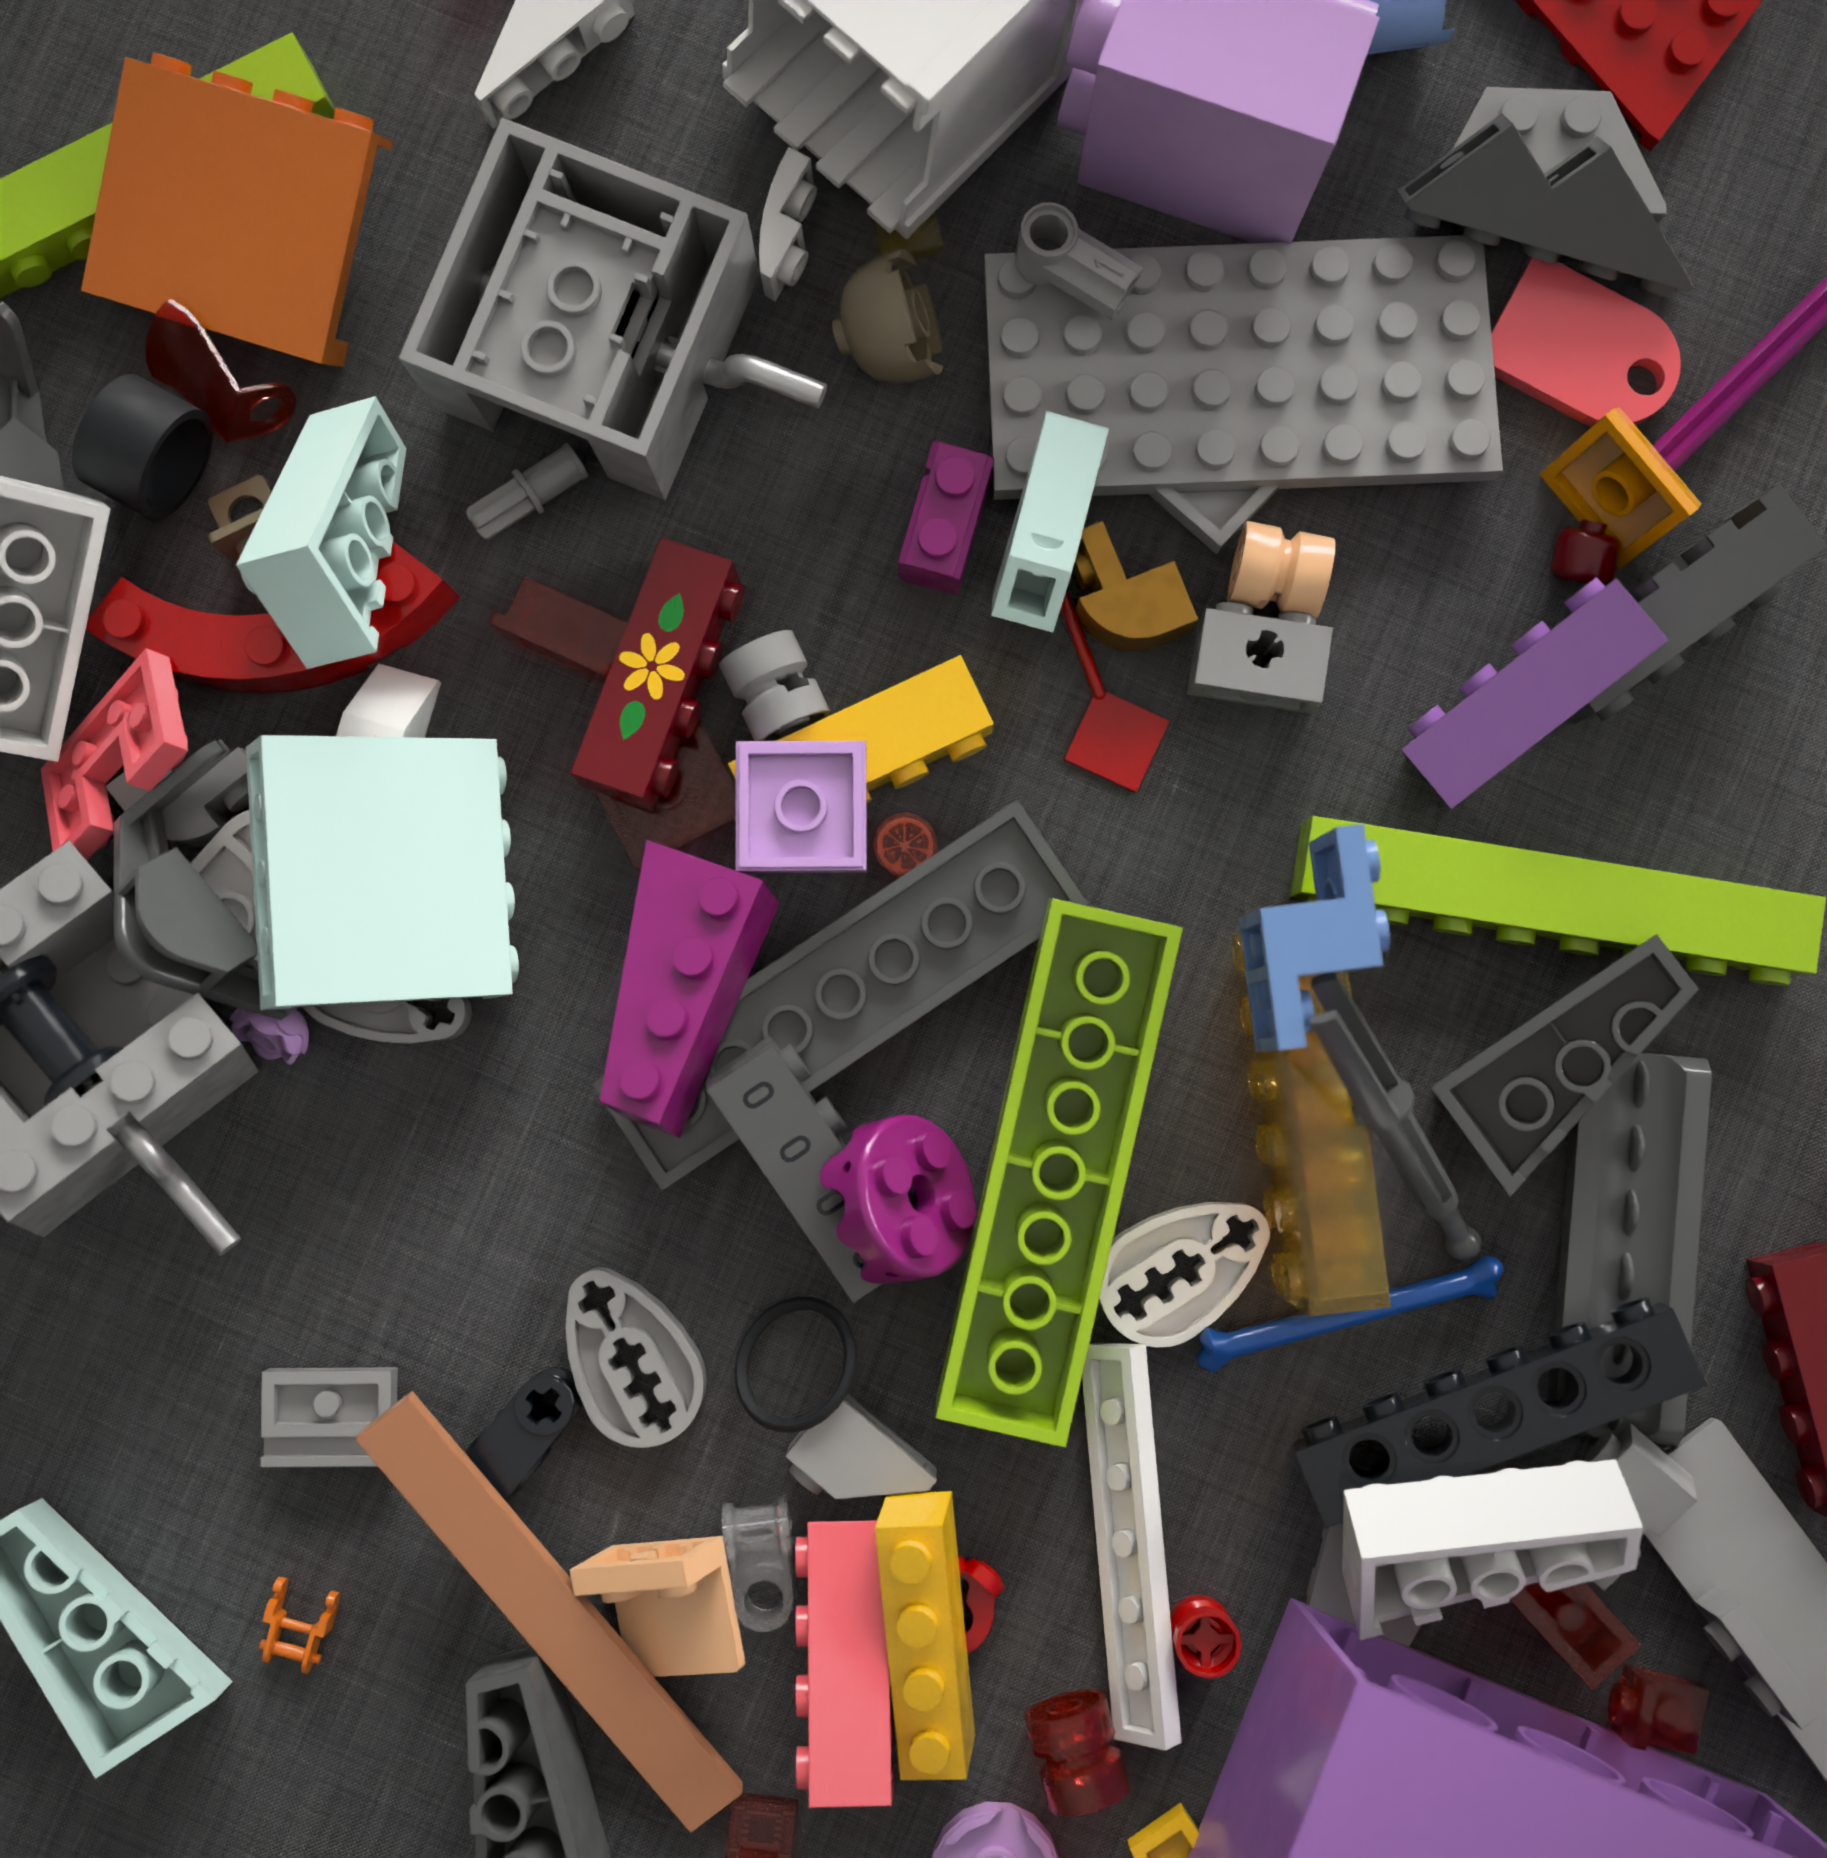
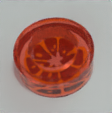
(904, 843)

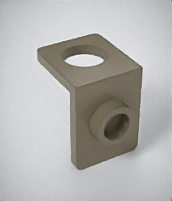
(233, 536)

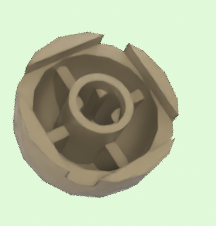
(888, 321)

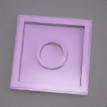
(801, 806)

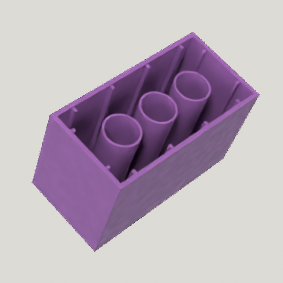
(1419, 1759)

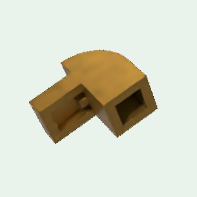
(1130, 611)

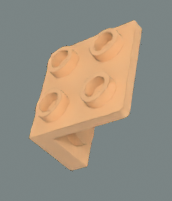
(669, 1603)

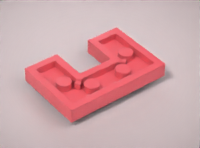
(131, 727)

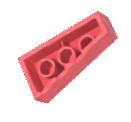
(847, 1669)

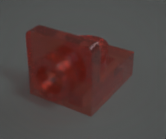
(1657, 1710)

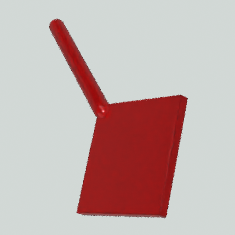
(1114, 735)

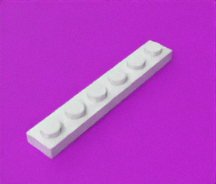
(1130, 1545)

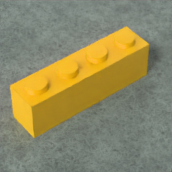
(910, 725)
(925, 1635)

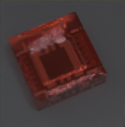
(761, 1827)

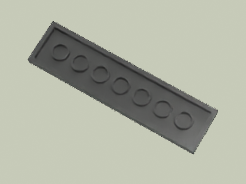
(878, 970)

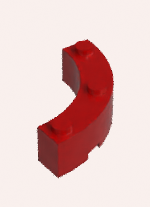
(251, 650)

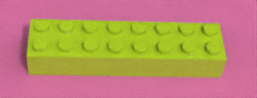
(1057, 1172)

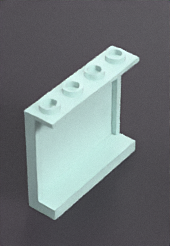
(379, 869)

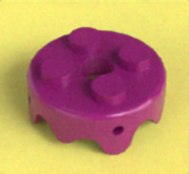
(878, 1216)

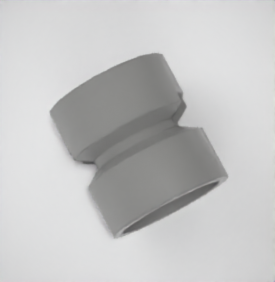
(772, 683)

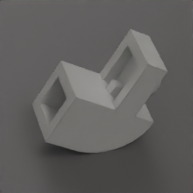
(202, 808)

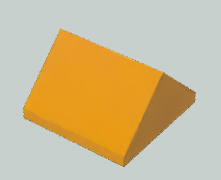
(1621, 481)

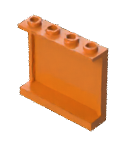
(231, 207)

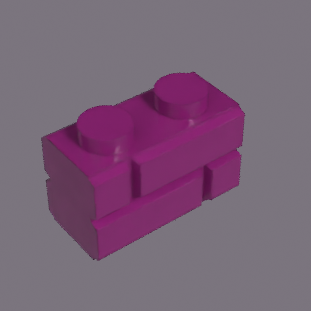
(945, 518)

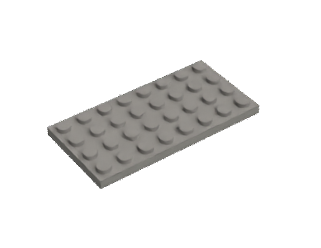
(1256, 367)

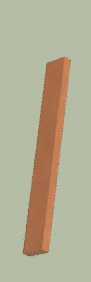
(541, 1605)

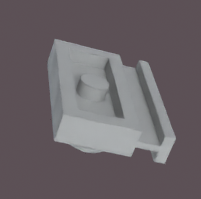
(318, 1412)

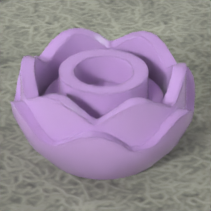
(271, 1036)

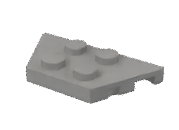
(1563, 121)

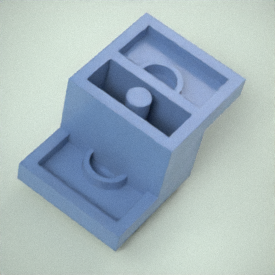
(1313, 938)

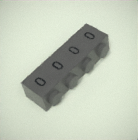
(791, 1142)

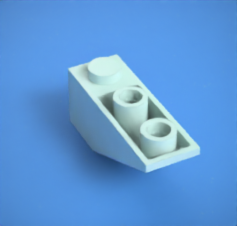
(1049, 522)

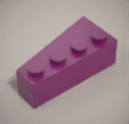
(680, 982)

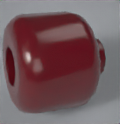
(1586, 553)

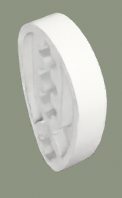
(1191, 1305)

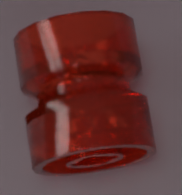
(1080, 1764)

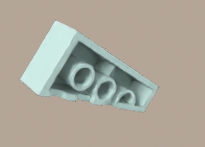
(326, 530)
(95, 1641)

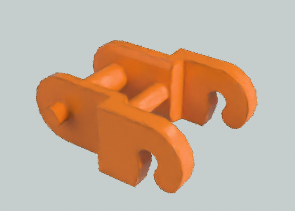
(276, 1616)

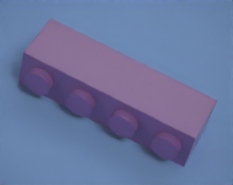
(1535, 692)

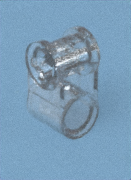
(760, 1549)

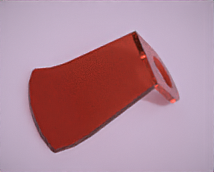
(189, 362)

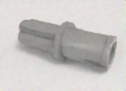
(526, 492)

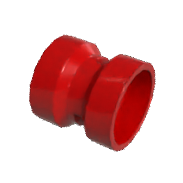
(1207, 1650)

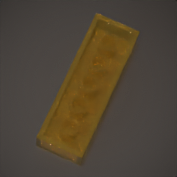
(1319, 1176)

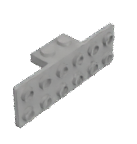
(1753, 1583)

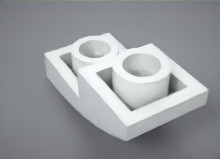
(781, 237)

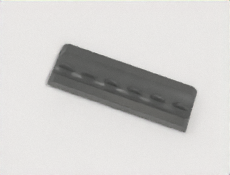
(1635, 1216)

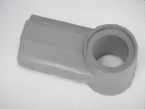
(1079, 265)

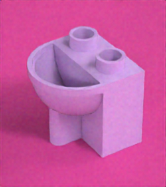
(1214, 104)

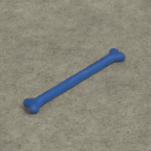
(1473, 1280)

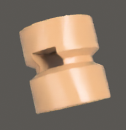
(1280, 569)

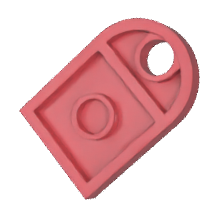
(1575, 342)

